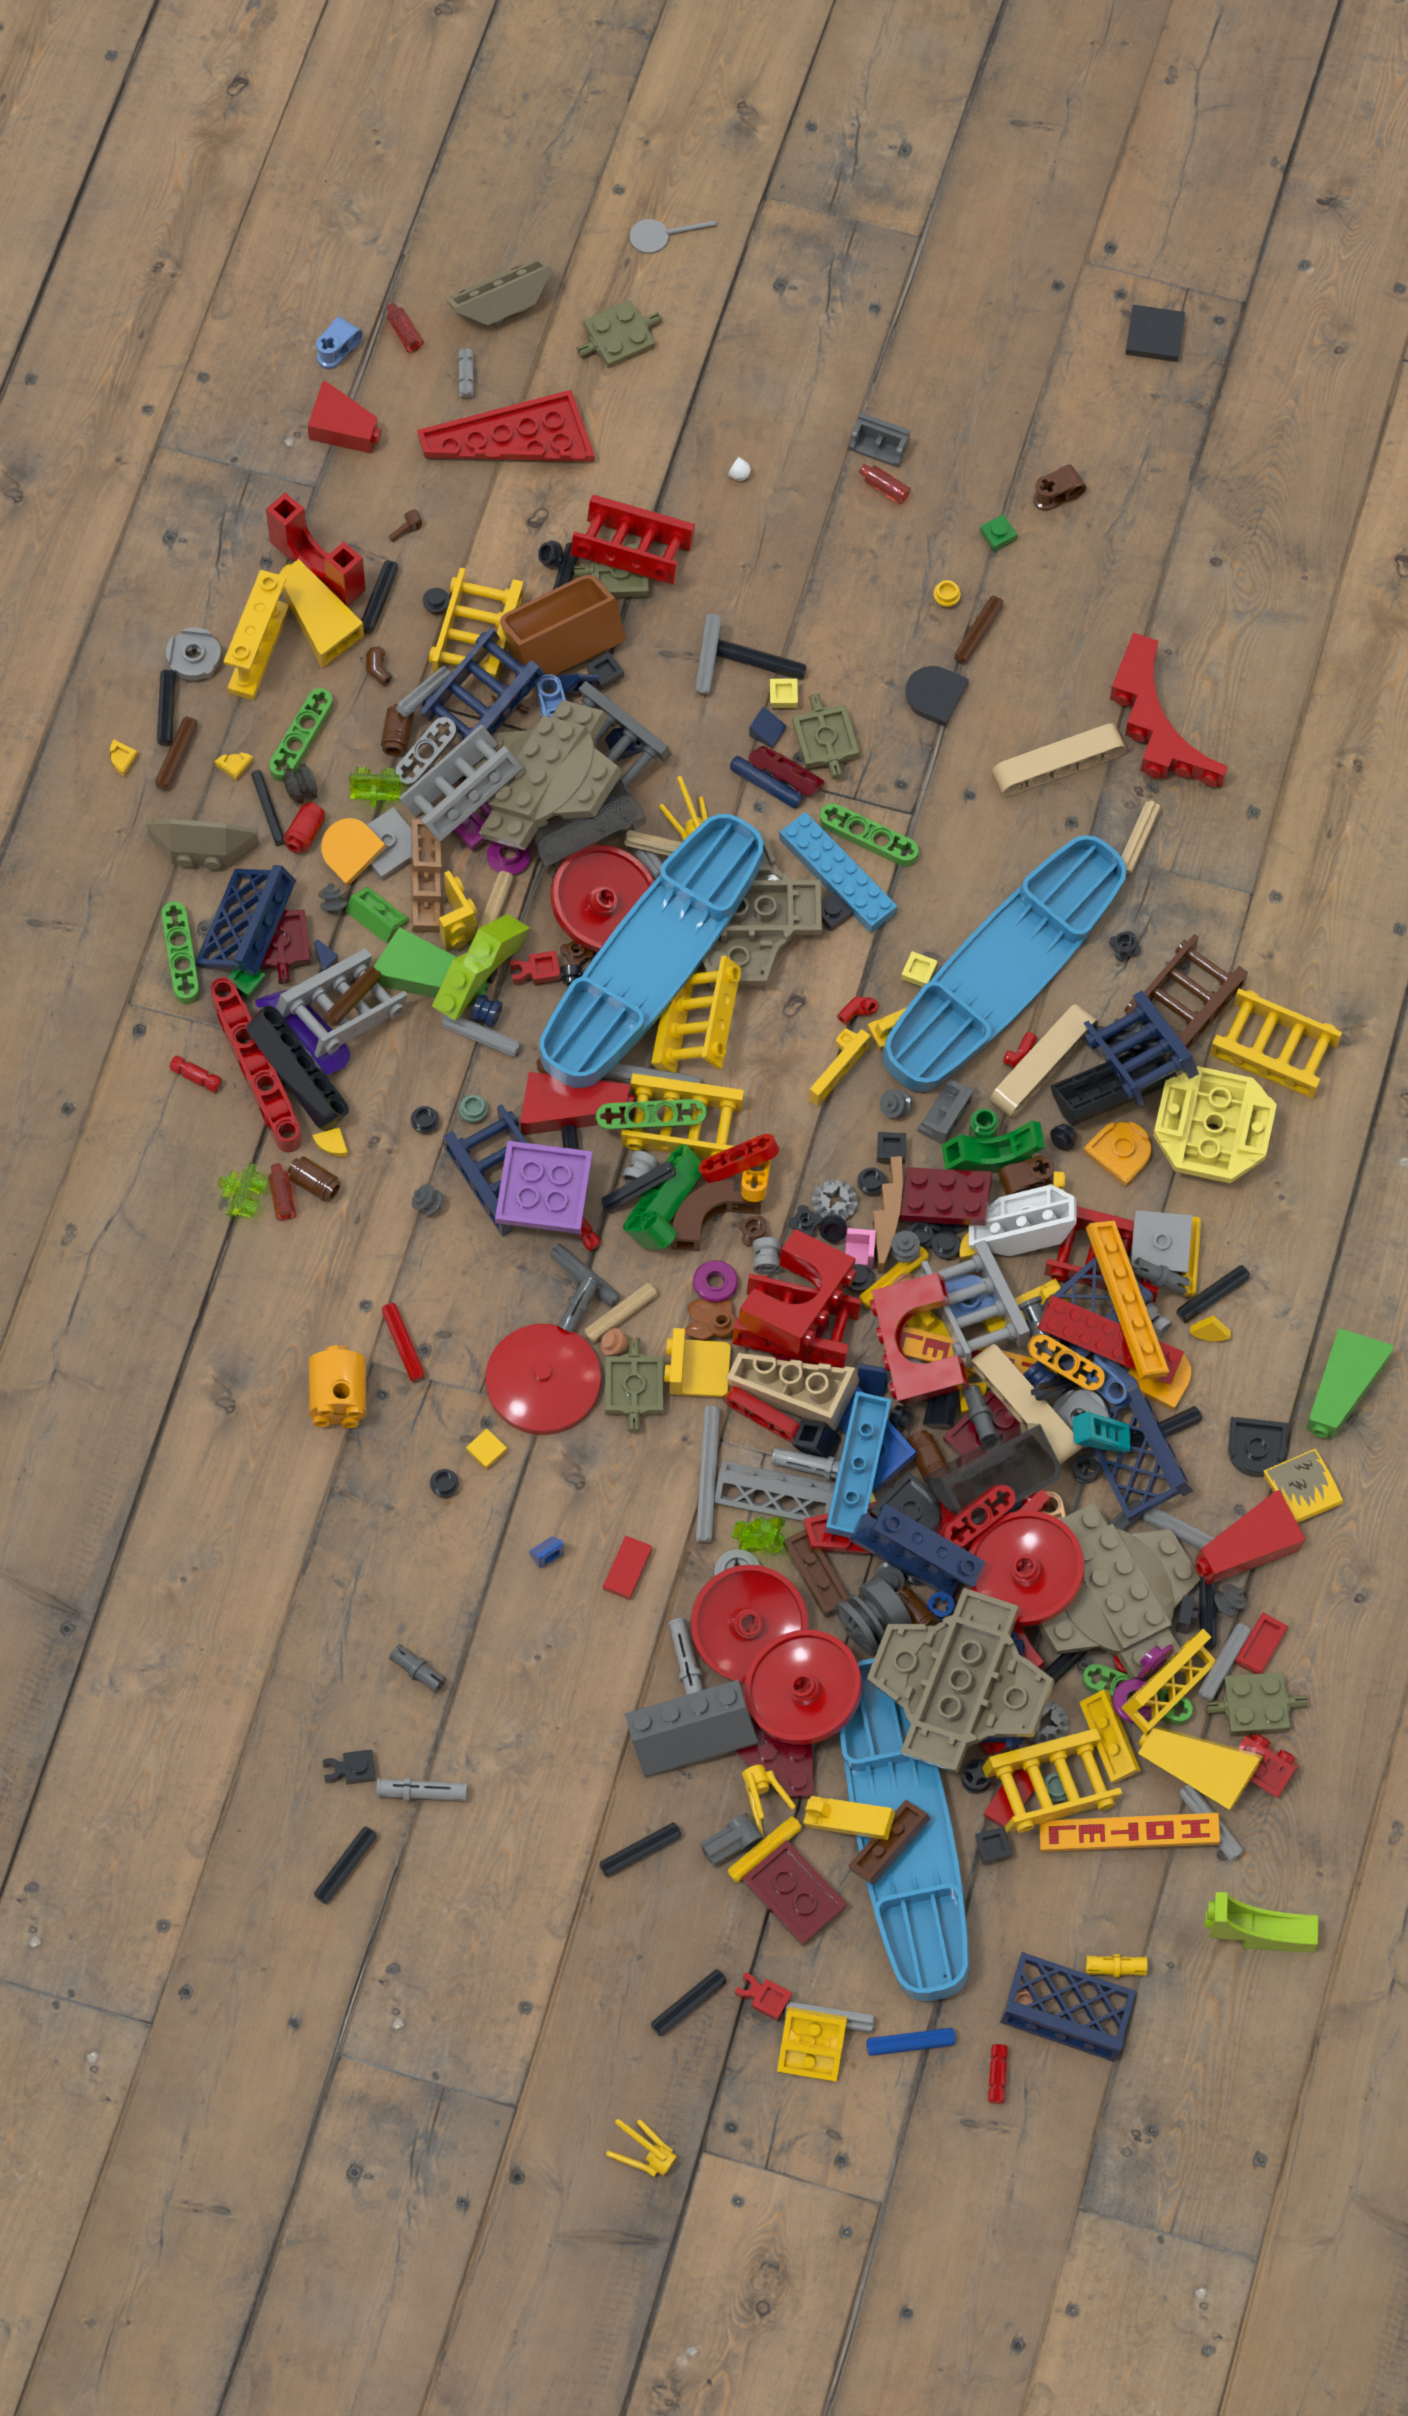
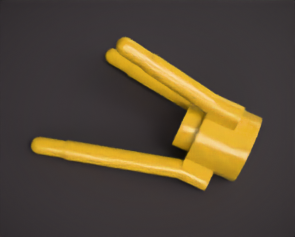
(693, 823)
(757, 1783)
(659, 2157)

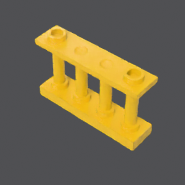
(510, 598)
(256, 635)
(673, 1020)
(1277, 1069)
(650, 1087)
(1056, 1752)

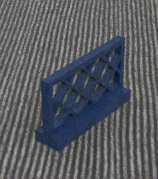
(260, 924)
(1067, 1360)
(1161, 1450)
(1055, 2026)

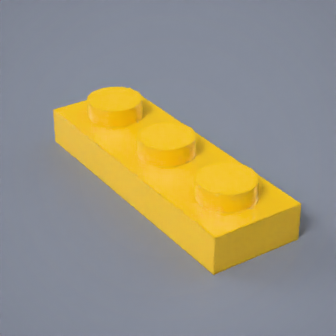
(1114, 1743)

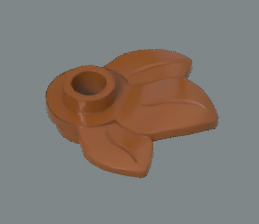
(708, 1317)

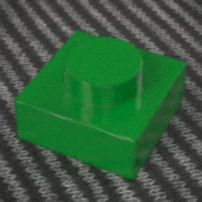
(998, 533)
(245, 983)

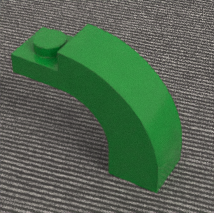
(995, 1152)

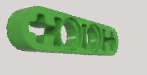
(297, 733)
(866, 839)
(182, 952)
(650, 1110)
(1120, 1677)

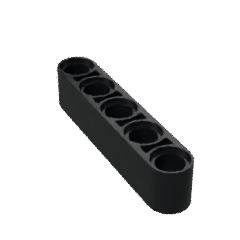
(297, 1068)

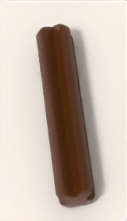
(978, 629)
(176, 753)
(352, 996)

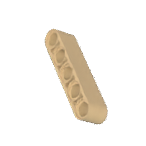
(1059, 759)
(1042, 1061)
(1016, 1395)

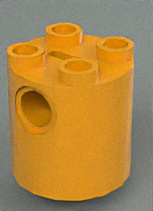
(337, 1387)

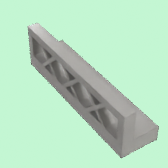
(770, 1482)

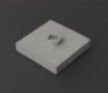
(397, 836)
(1162, 1239)

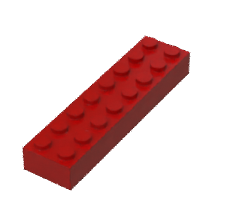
(1097, 1335)

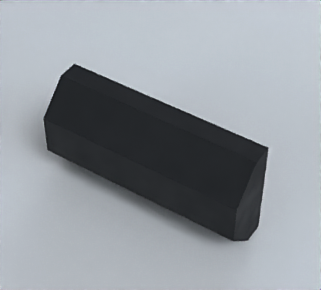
(1100, 1089)

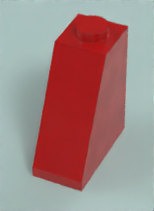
(342, 421)

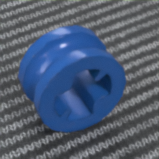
(943, 1598)

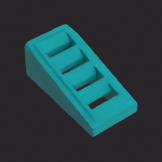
(1091, 1431)

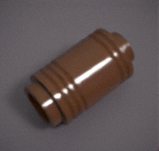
(396, 732)
(314, 1178)
(929, 1453)
(917, 1608)

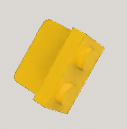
(458, 926)
(697, 1366)

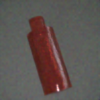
(404, 328)
(885, 483)
(281, 1193)

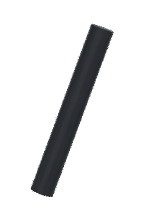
(268, 807)

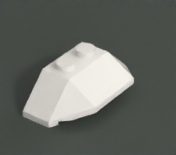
(1026, 1221)

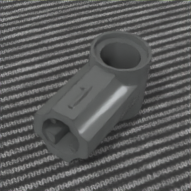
(739, 1835)

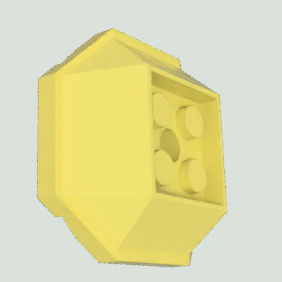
(1221, 1099)

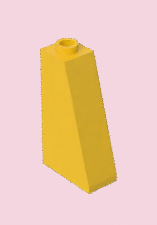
(320, 614)
(1203, 1764)

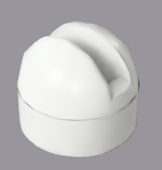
(739, 470)

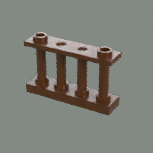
(1213, 1002)

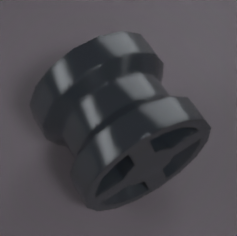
(974, 1770)

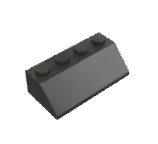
(692, 1728)

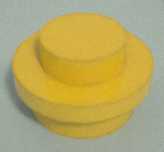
(947, 593)

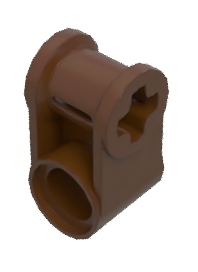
(1058, 488)
(1023, 1175)

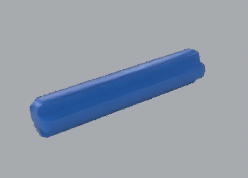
(911, 2041)

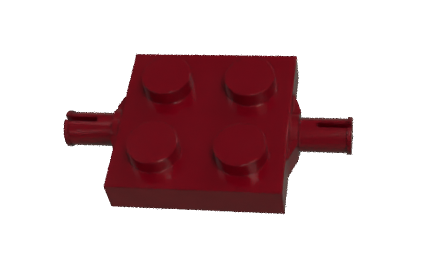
(289, 945)

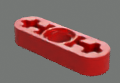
(753, 1151)
(761, 1413)
(990, 1496)

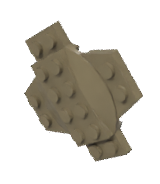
(558, 776)
(766, 921)
(1125, 1591)
(960, 1680)

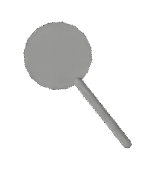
(652, 236)

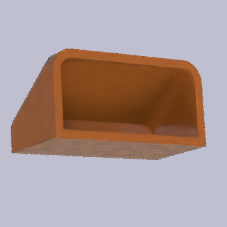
(564, 625)

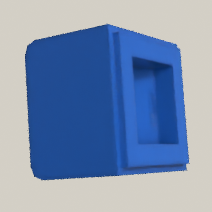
(547, 1551)

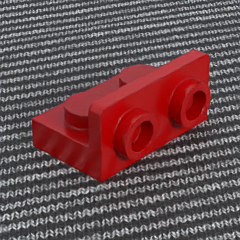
(1275, 1766)

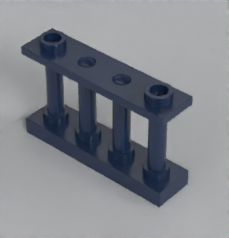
(508, 696)
(1155, 1028)
(474, 1170)
(917, 1550)

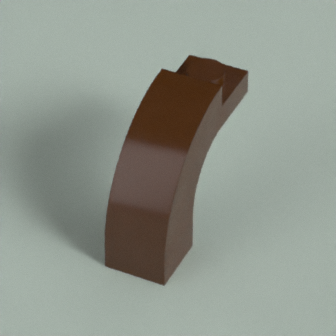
(702, 1206)

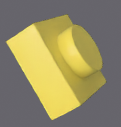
(783, 693)
(919, 969)

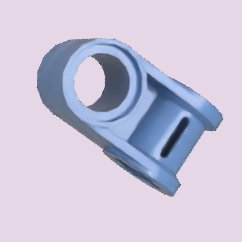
(337, 342)
(549, 702)
(1113, 1375)

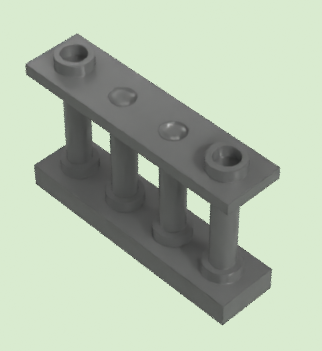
(632, 732)

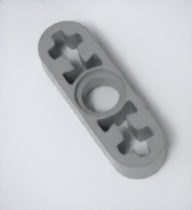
(414, 751)

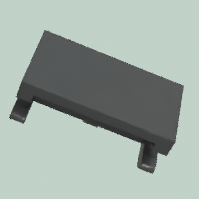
(879, 440)
(946, 1112)

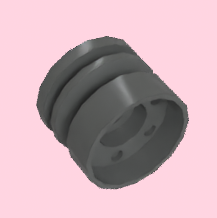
(868, 1617)

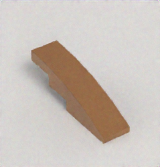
(425, 878)
(887, 1219)

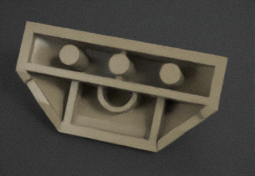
(503, 293)
(202, 842)

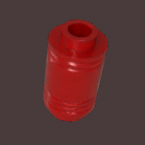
(304, 828)

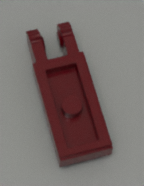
(786, 770)

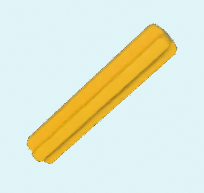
(1193, 1258)
(889, 1278)
(764, 1848)

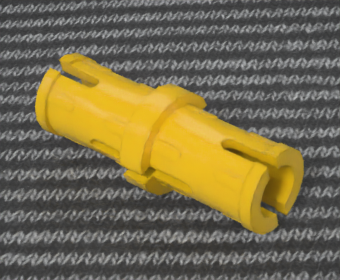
(1116, 1965)

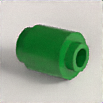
(983, 1124)

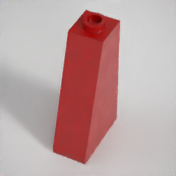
(553, 1104)
(1252, 1541)

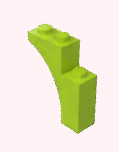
(469, 971)
(1260, 1927)

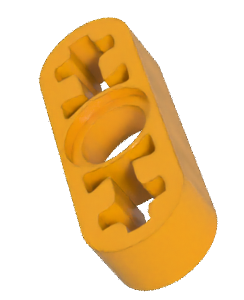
(760, 1177)
(1080, 1379)

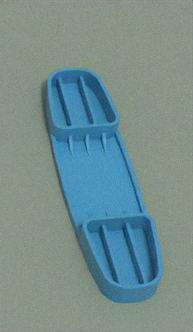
(652, 951)
(1004, 964)
(921, 1892)

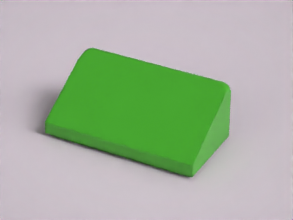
(375, 914)

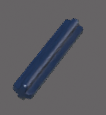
(766, 782)

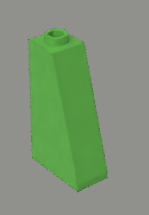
(416, 966)
(1346, 1379)

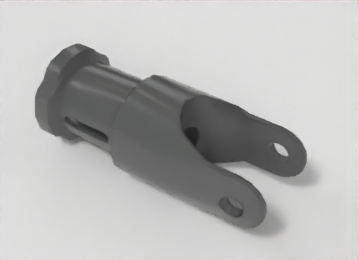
(1033, 1312)

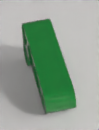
(651, 1216)

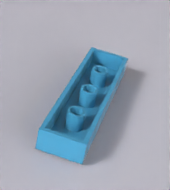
(838, 872)
(858, 1463)

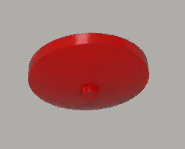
(596, 893)
(543, 1379)
(1031, 1564)
(741, 1615)
(803, 1687)

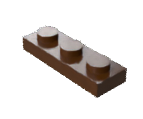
(815, 1572)
(880, 1853)

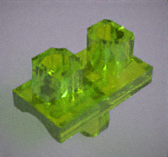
(374, 786)
(240, 1202)
(760, 1534)

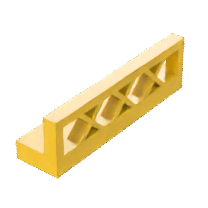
(1165, 1674)

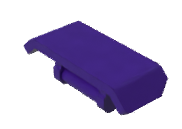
(328, 1062)

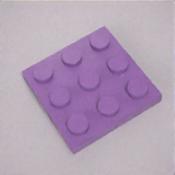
(543, 1187)

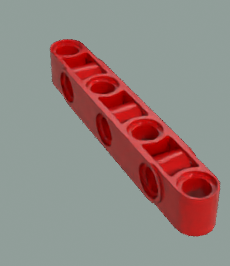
(255, 1067)

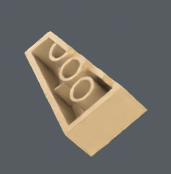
(796, 1387)

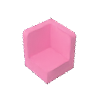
(861, 1245)

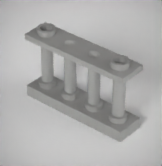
(471, 793)
(336, 979)
(1004, 1304)

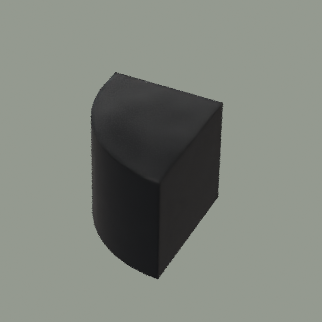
(816, 1438)

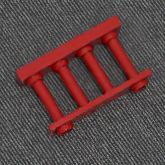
(638, 522)
(1062, 1271)
(820, 1350)

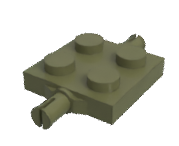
(618, 334)
(617, 581)
(825, 737)
(634, 1385)
(1256, 1704)

